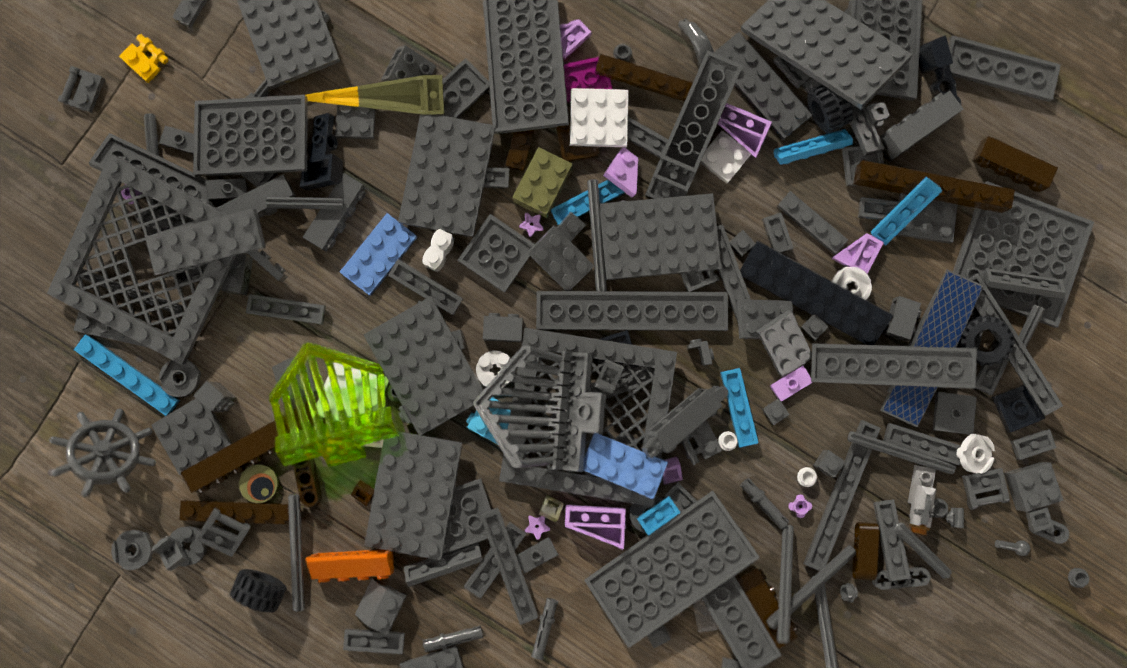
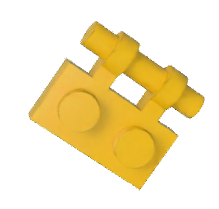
(139, 62)

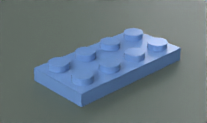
(378, 254)
(624, 465)

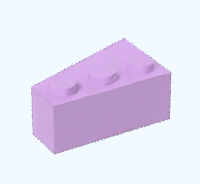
(745, 127)
(598, 522)

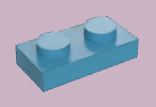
(658, 515)

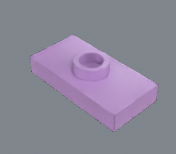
(791, 383)

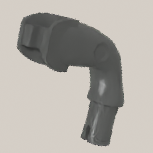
(698, 38)

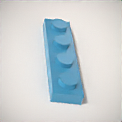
(813, 146)
(580, 204)
(906, 210)
(739, 408)

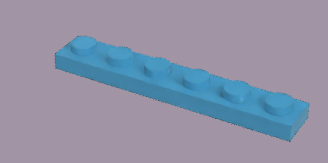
(126, 374)

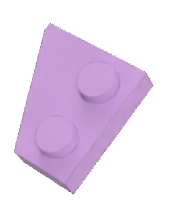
(573, 36)
(624, 171)
(860, 253)

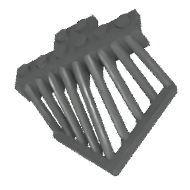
(576, 410)

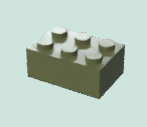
(542, 182)

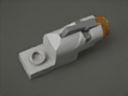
(922, 499)

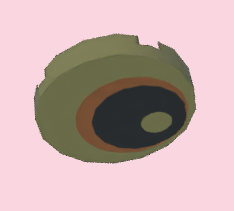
(258, 483)

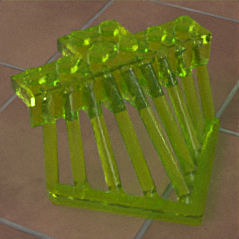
(337, 439)

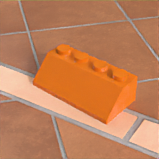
(351, 564)

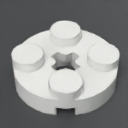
(857, 275)
(486, 363)
(968, 451)

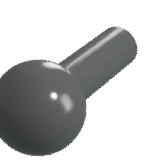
(1020, 547)

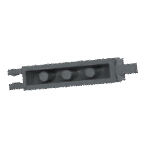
(683, 420)

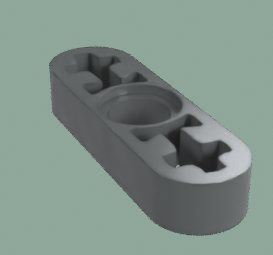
(907, 583)

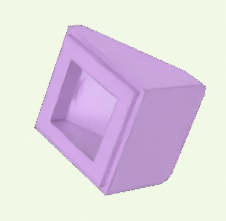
(672, 471)

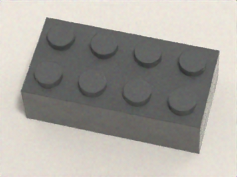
(919, 124)

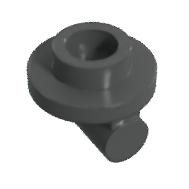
(956, 517)

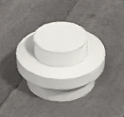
(727, 441)
(806, 477)

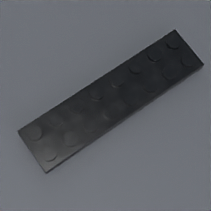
(815, 293)

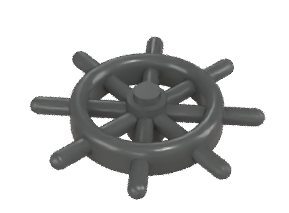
(102, 452)

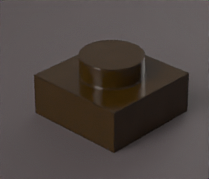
(363, 492)

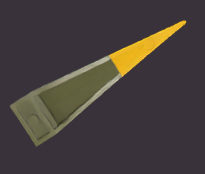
(410, 95)

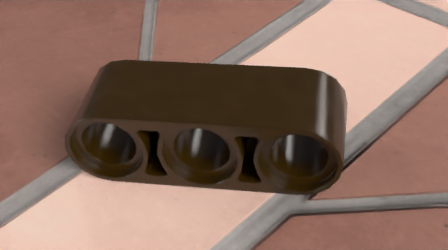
(304, 488)
(866, 546)

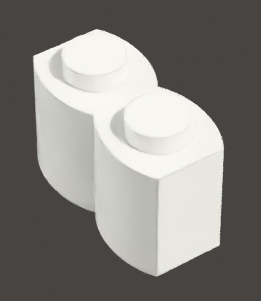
(435, 255)

